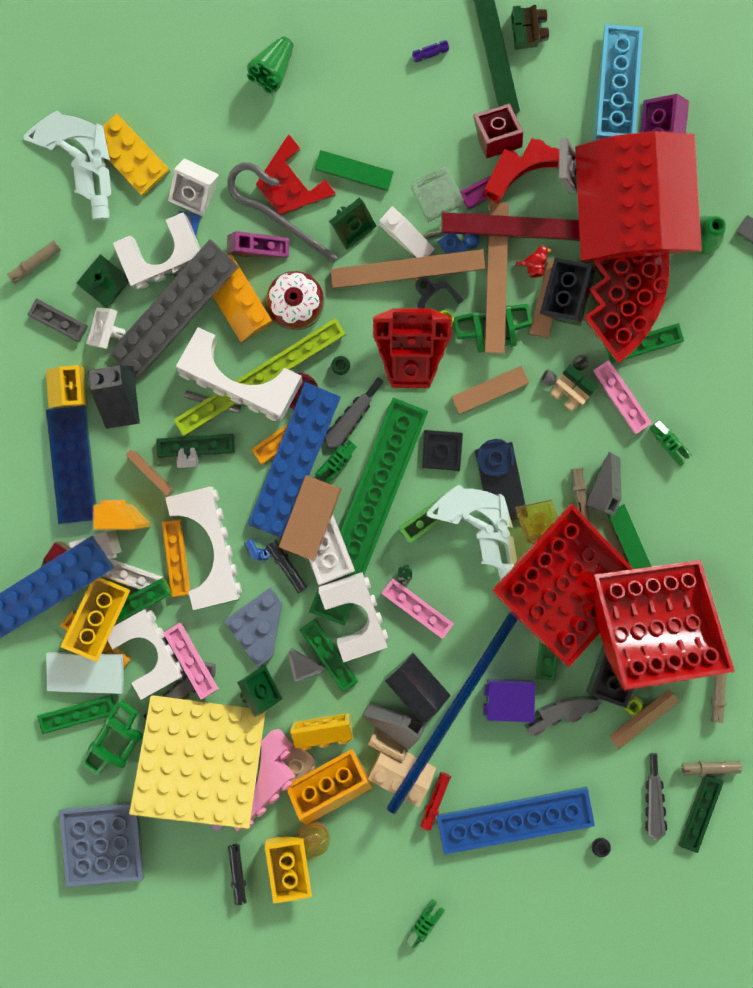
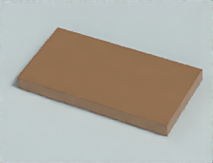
(310, 518)

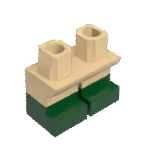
(579, 393)

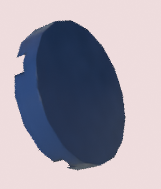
(495, 457)

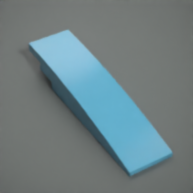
(618, 81)

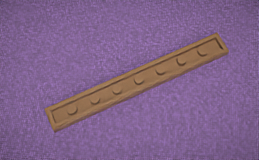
(408, 269)
(496, 286)

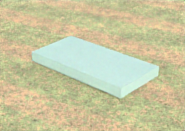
(79, 674)

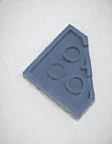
(257, 626)

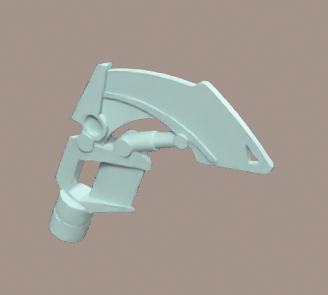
(55, 131)
(457, 506)

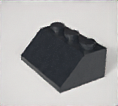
(567, 291)
(417, 688)

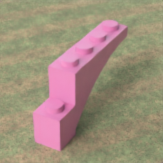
(273, 773)

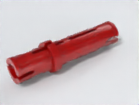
(432, 808)

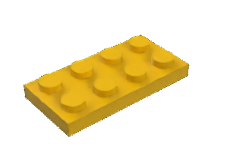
(132, 156)

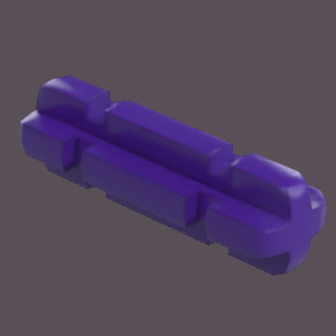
(430, 51)

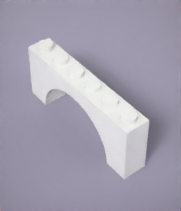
(269, 398)
(203, 508)

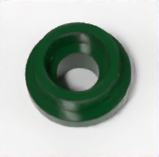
(338, 359)

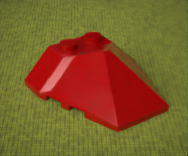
(411, 344)

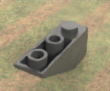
(607, 488)
(396, 724)

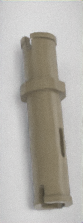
(33, 262)
(580, 491)
(718, 698)
(702, 768)

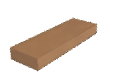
(149, 472)

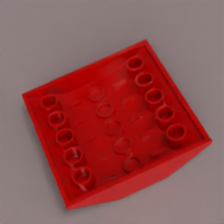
(638, 196)
(554, 584)
(660, 625)

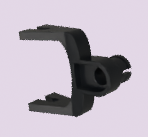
(430, 289)

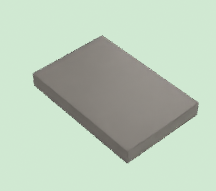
(567, 166)

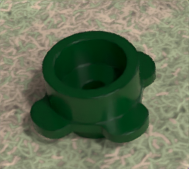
(404, 574)

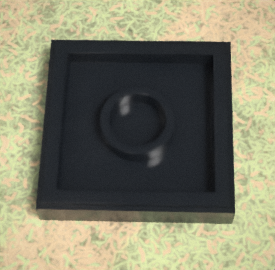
(442, 450)

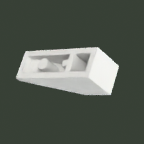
(405, 233)

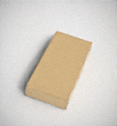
(387, 745)

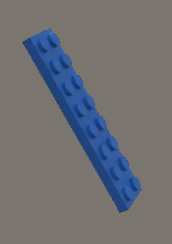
(294, 459)
(52, 584)
(515, 820)

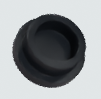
(601, 847)

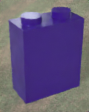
(509, 700)

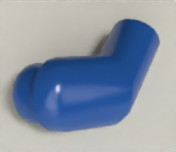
(256, 553)

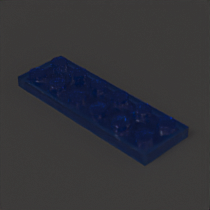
(71, 464)

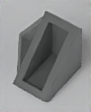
(303, 666)

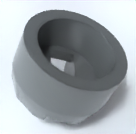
(584, 365)
(548, 378)

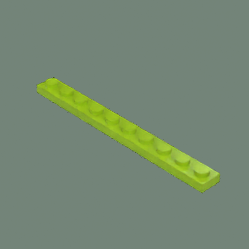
(262, 374)

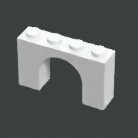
(141, 273)
(355, 590)
(167, 667)

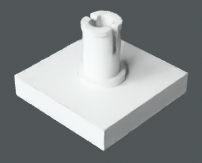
(103, 328)

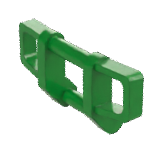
(476, 317)
(125, 730)

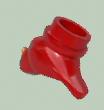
(535, 262)

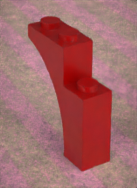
(512, 166)

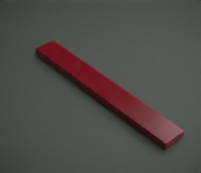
(510, 226)

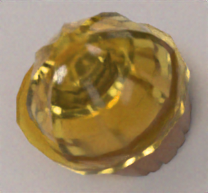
(315, 837)

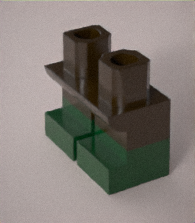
(525, 26)

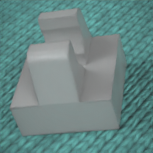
(190, 461)

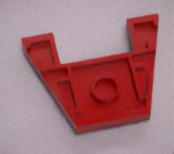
(290, 192)

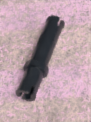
(282, 560)
(238, 882)

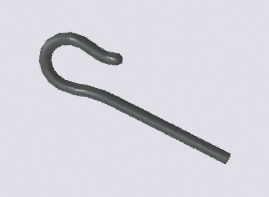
(268, 211)

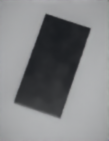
(506, 485)

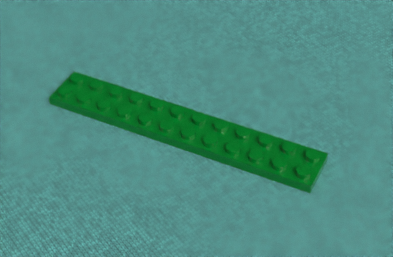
(376, 493)

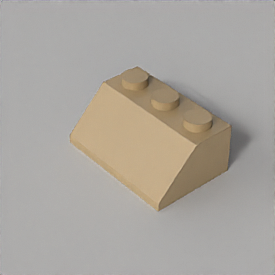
(390, 774)

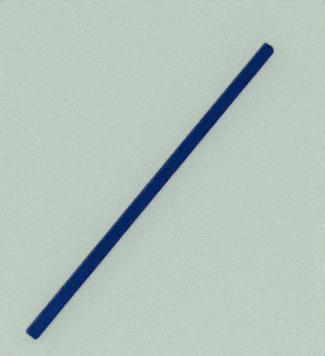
(451, 714)

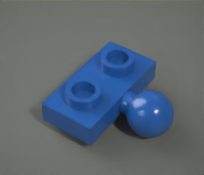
(451, 243)

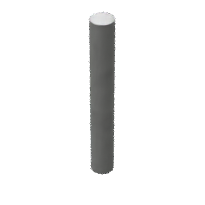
(198, 397)

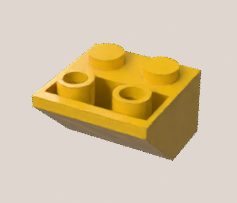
(66, 386)

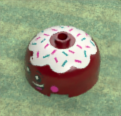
(296, 313)

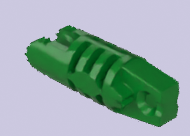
(670, 442)
(336, 461)
(424, 924)

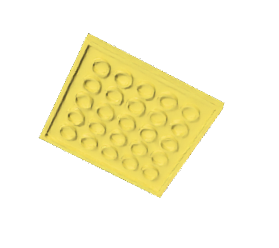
(198, 762)

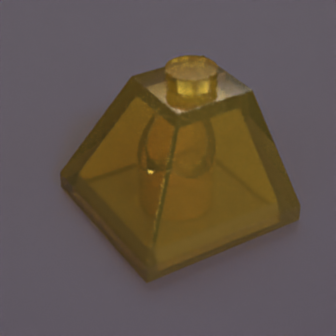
(536, 519)

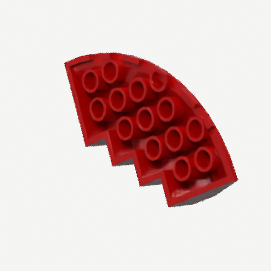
(627, 301)

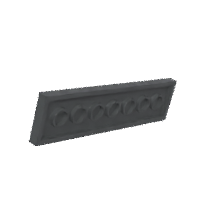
(174, 308)

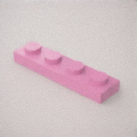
(621, 397)
(417, 608)
(191, 661)

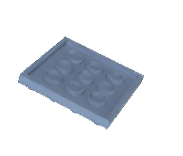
(101, 844)

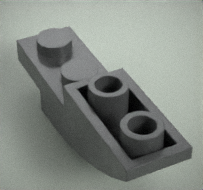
(569, 708)

